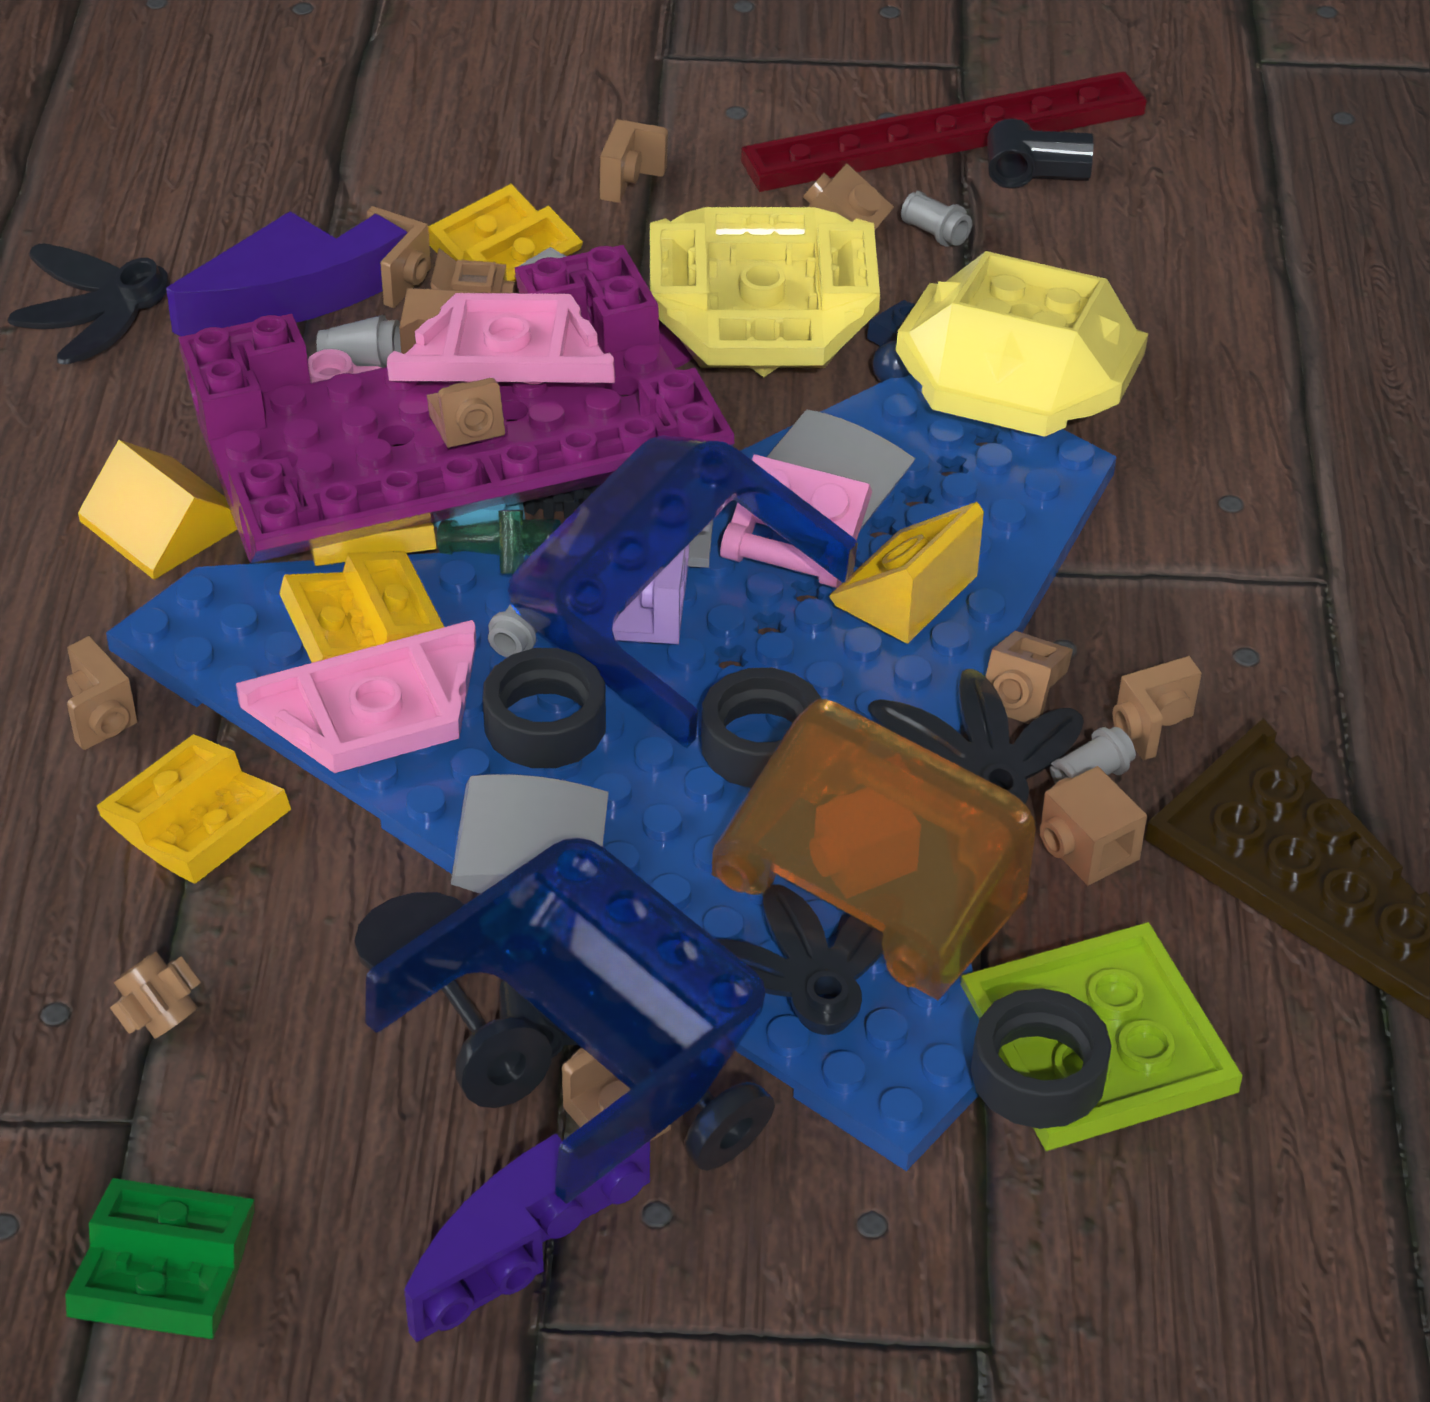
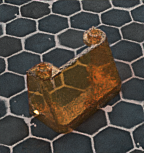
(885, 838)

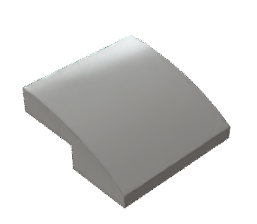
(845, 451)
(516, 819)

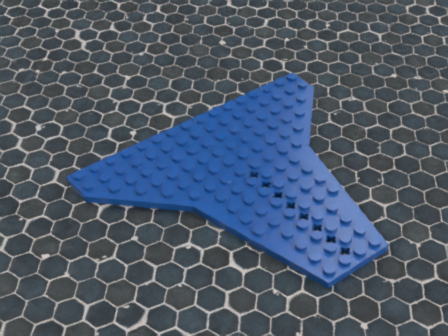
(905, 1057)

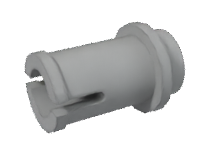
(947, 223)
(510, 633)
(1108, 749)

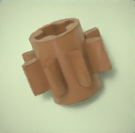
(155, 995)

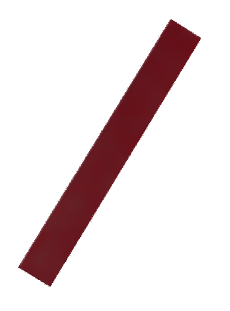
(939, 130)

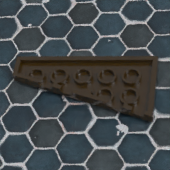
(1302, 862)

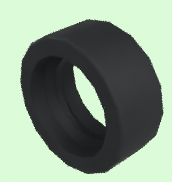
(544, 672)
(744, 694)
(1033, 1100)

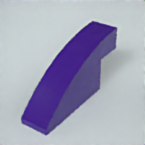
(284, 272)

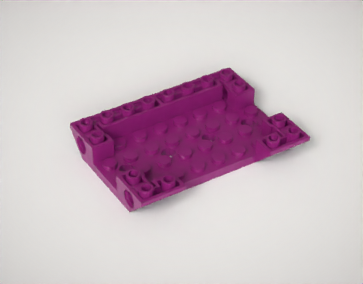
(318, 459)

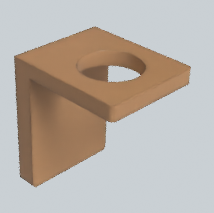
(407, 261)

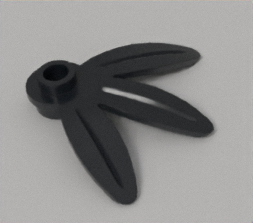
(112, 302)
(987, 730)
(810, 964)

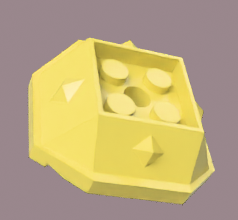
(764, 284)
(1020, 344)

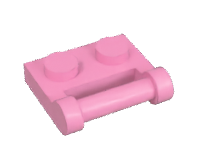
(834, 496)

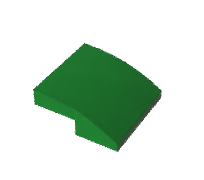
(161, 1258)

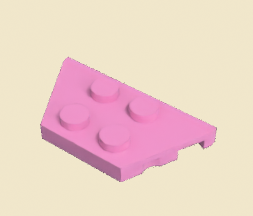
(507, 340)
(370, 699)

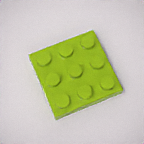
(1160, 1038)

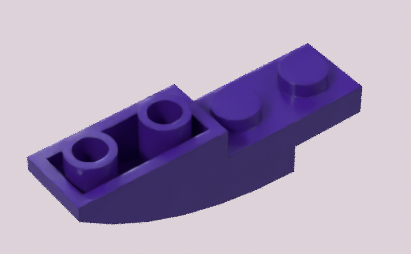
(499, 1232)

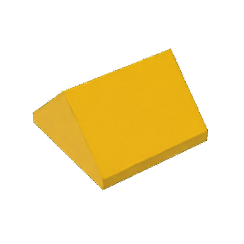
(154, 509)
(915, 573)

